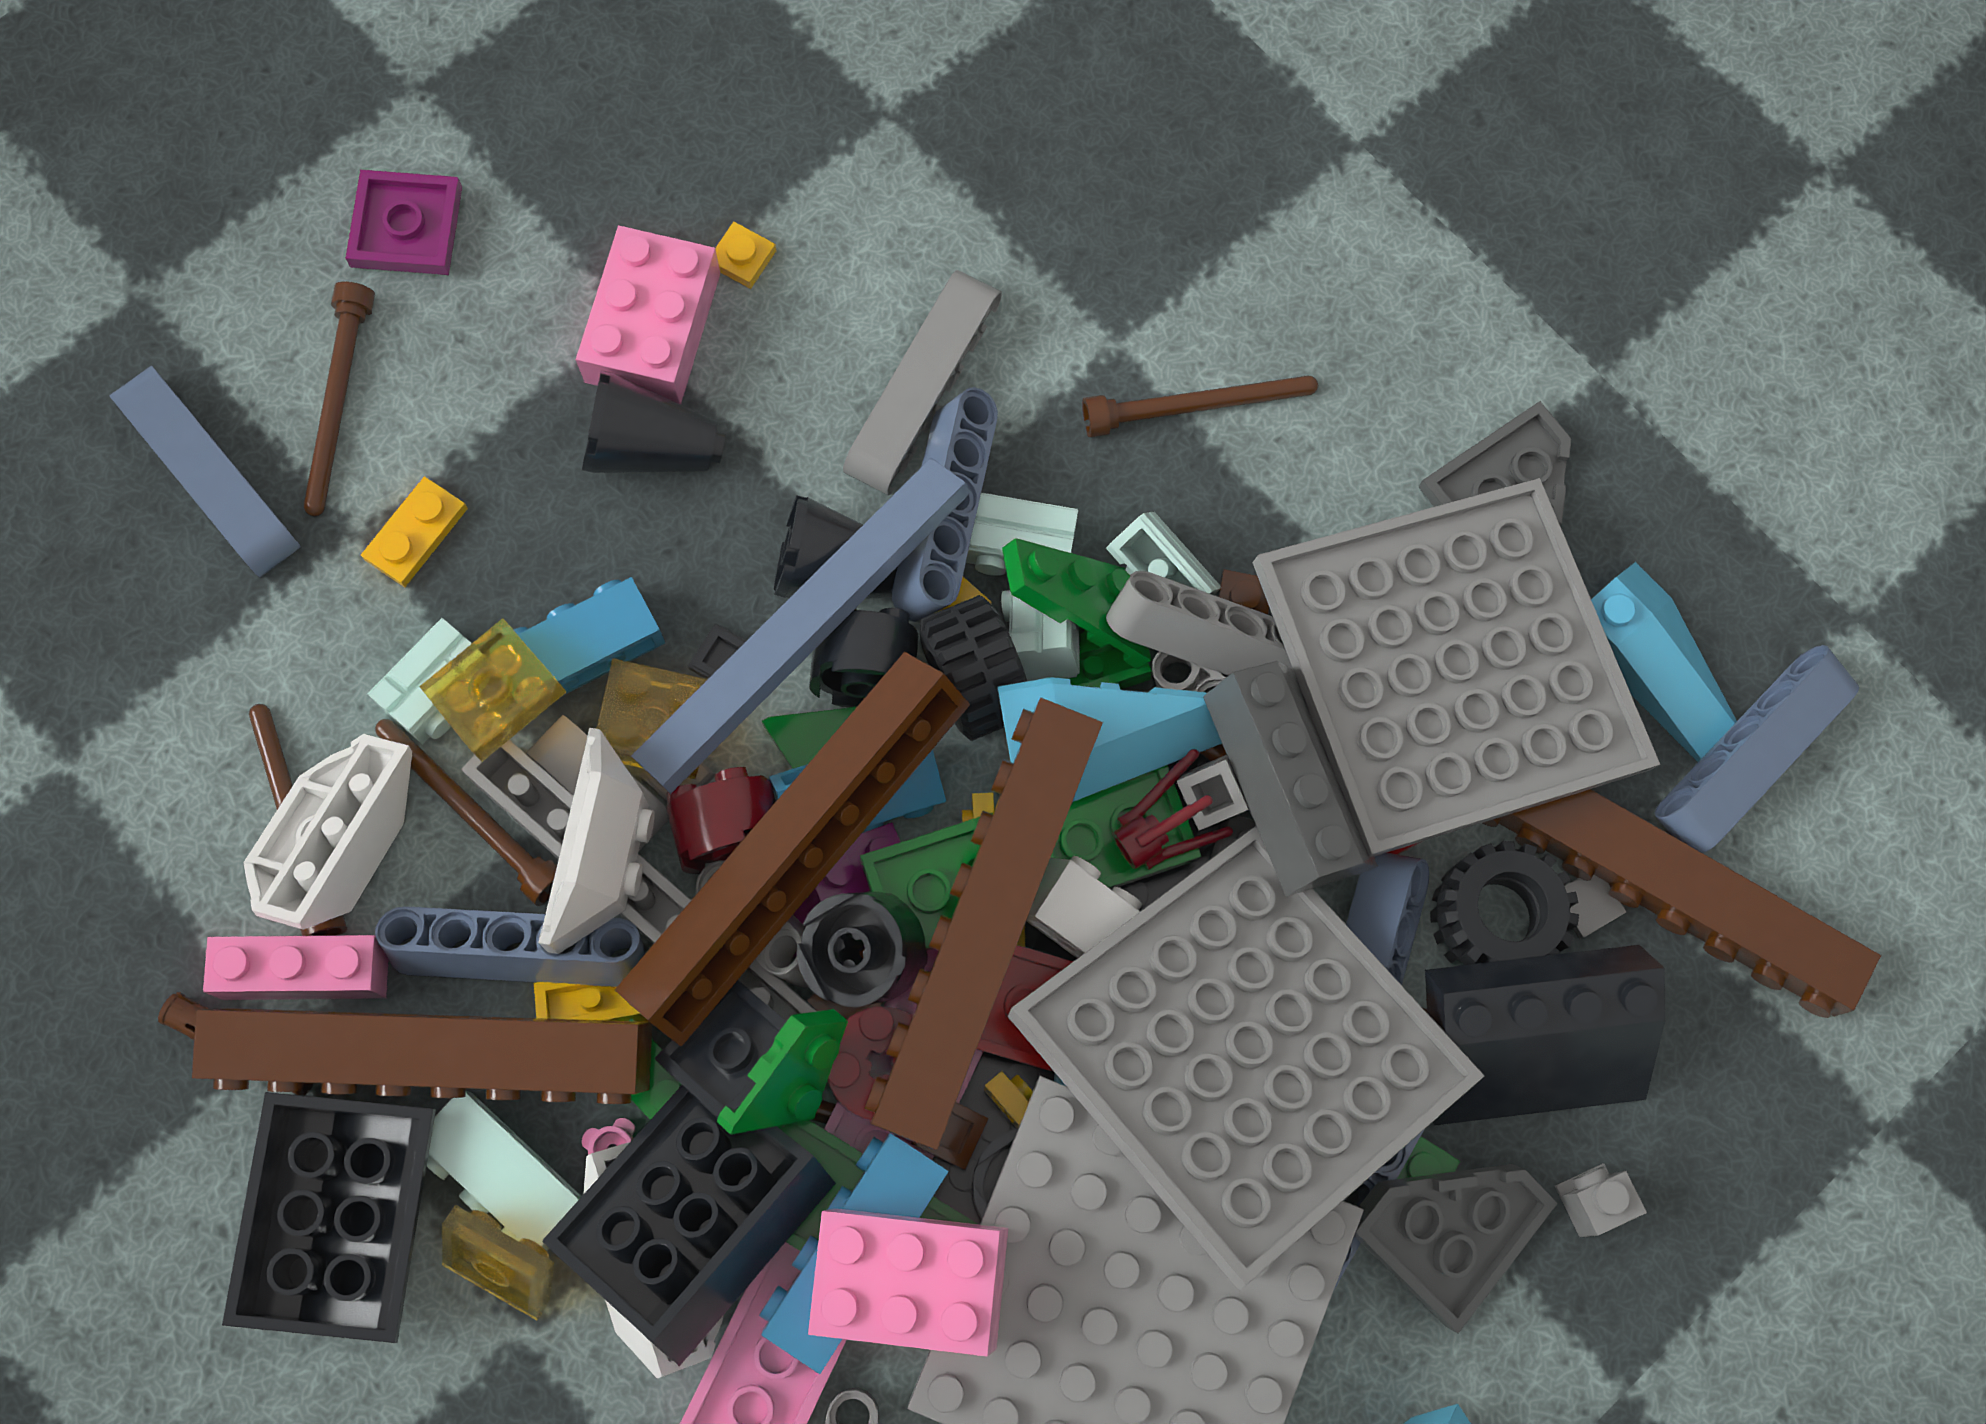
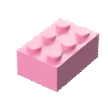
(649, 311)
(908, 1281)

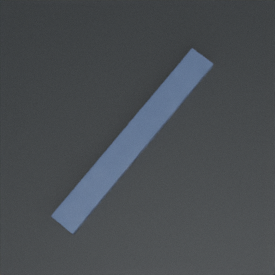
(800, 625)

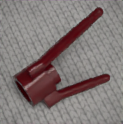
(1142, 838)

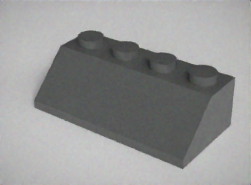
(1286, 778)

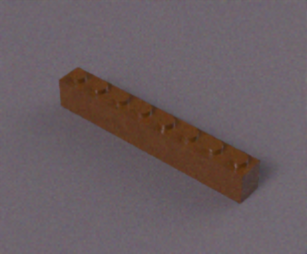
(792, 848)
(1700, 898)
(986, 924)
(423, 1052)

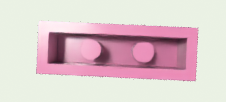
(295, 967)

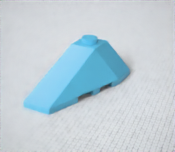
(1662, 661)
(1137, 729)

